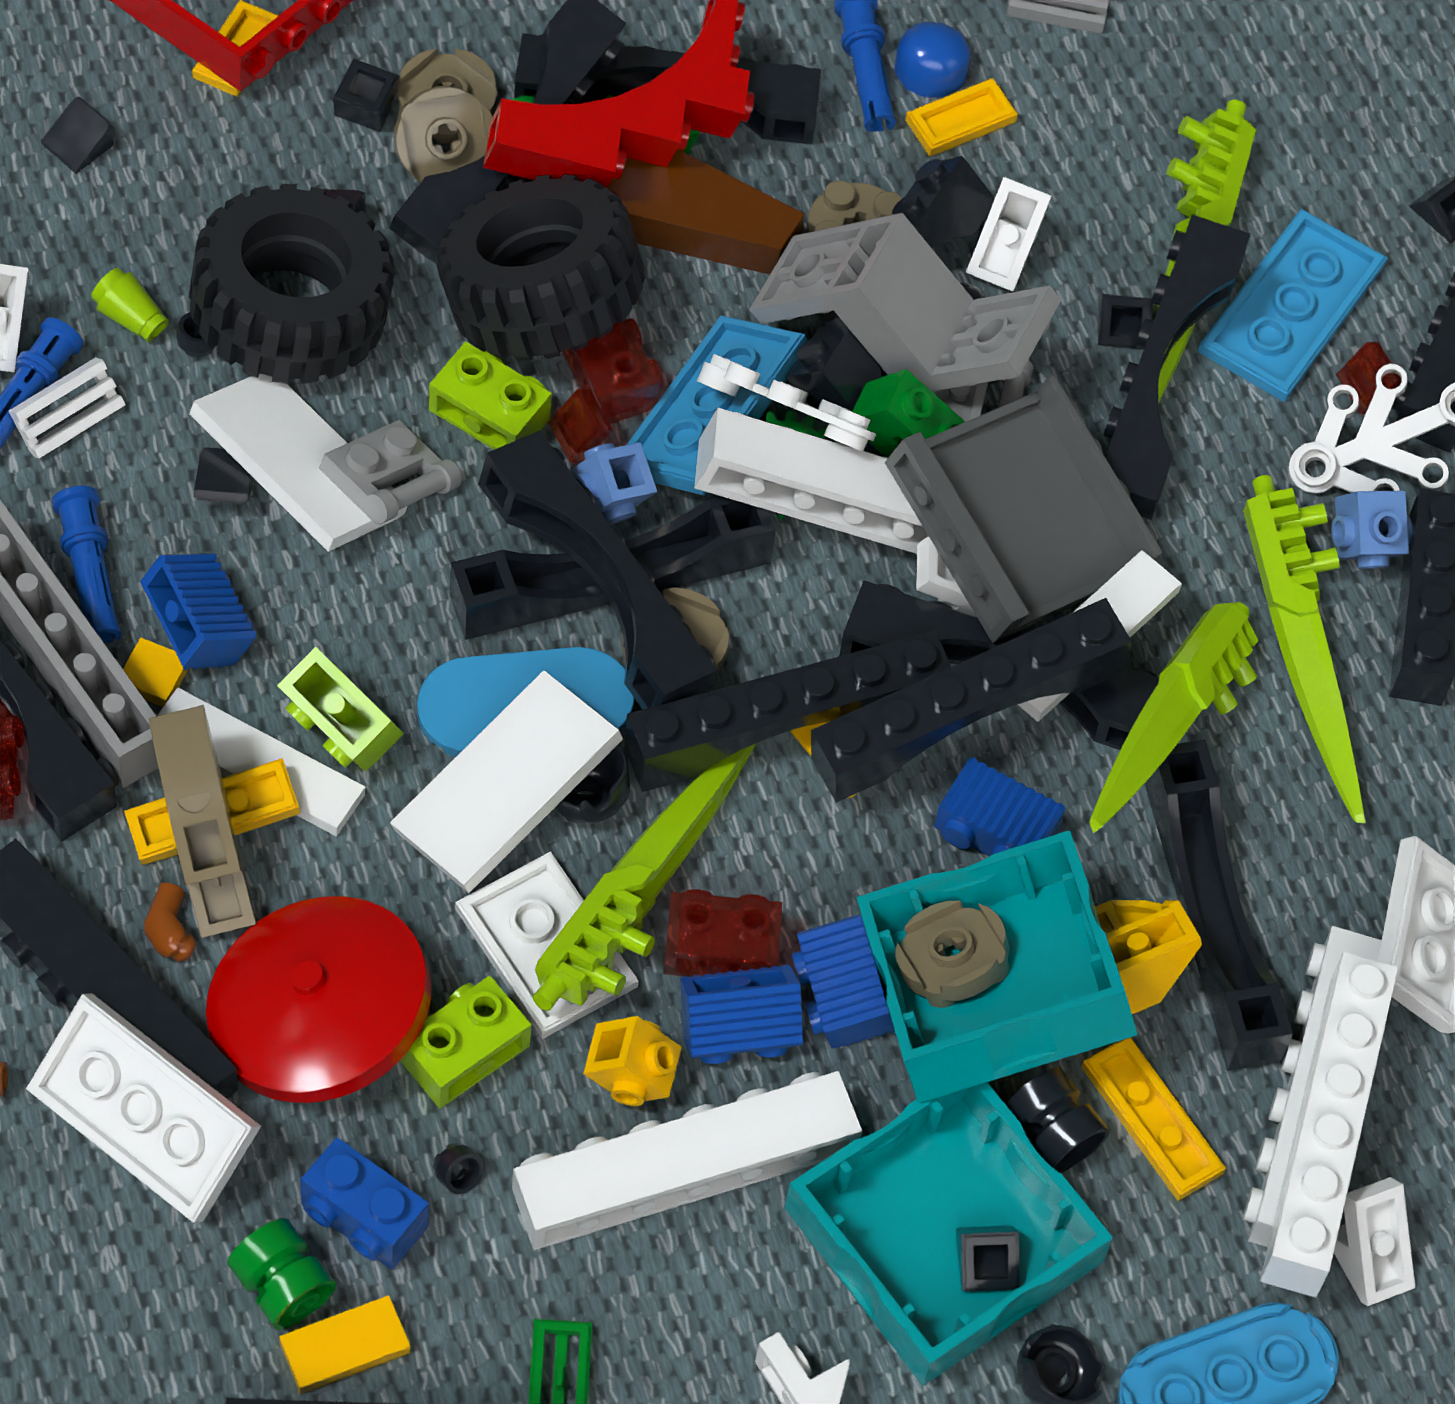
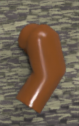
(164, 928)

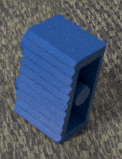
(198, 610)
(994, 811)
(844, 982)
(741, 1013)

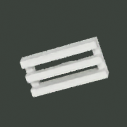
(103, 387)

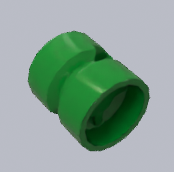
(276, 1267)

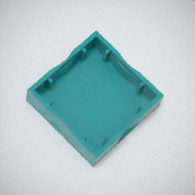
(1060, 981)
(891, 1212)

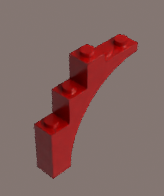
(643, 124)

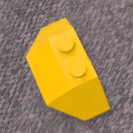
(1149, 946)

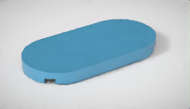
(472, 691)
(1237, 1362)

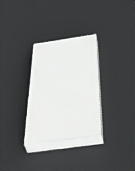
(282, 449)
(506, 781)
(143, 1107)

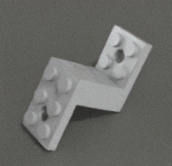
(906, 304)

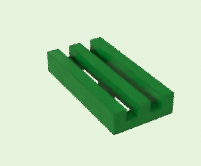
(562, 1330)

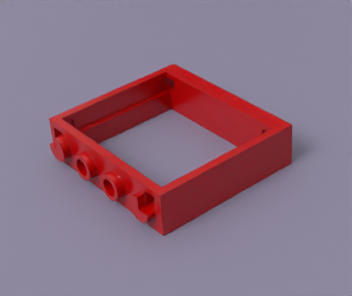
(221, 56)

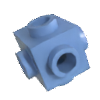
(616, 479)
(1371, 527)

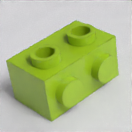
(488, 398)
(340, 709)
(467, 1041)

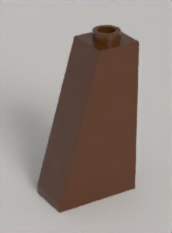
(705, 213)

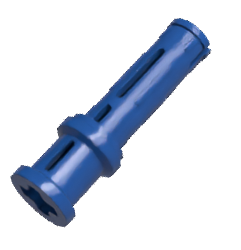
(863, 42)
(38, 368)
(85, 545)

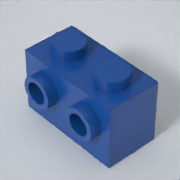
(363, 1204)

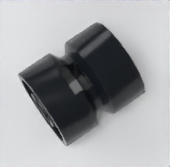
(1061, 1127)

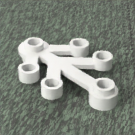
(843, 424)
(1372, 442)

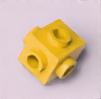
(632, 1060)

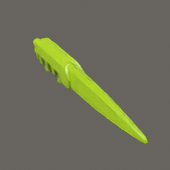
(1211, 185)
(1292, 598)
(1186, 686)
(615, 908)

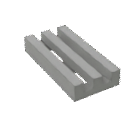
(1059, 15)

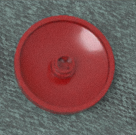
(319, 999)

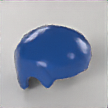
(932, 59)

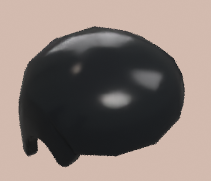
(610, 784)
(1052, 1354)

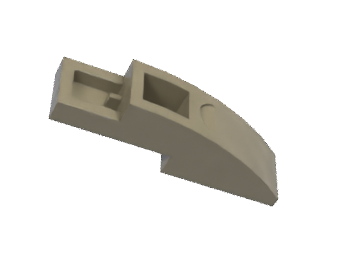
(201, 821)

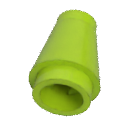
(128, 304)

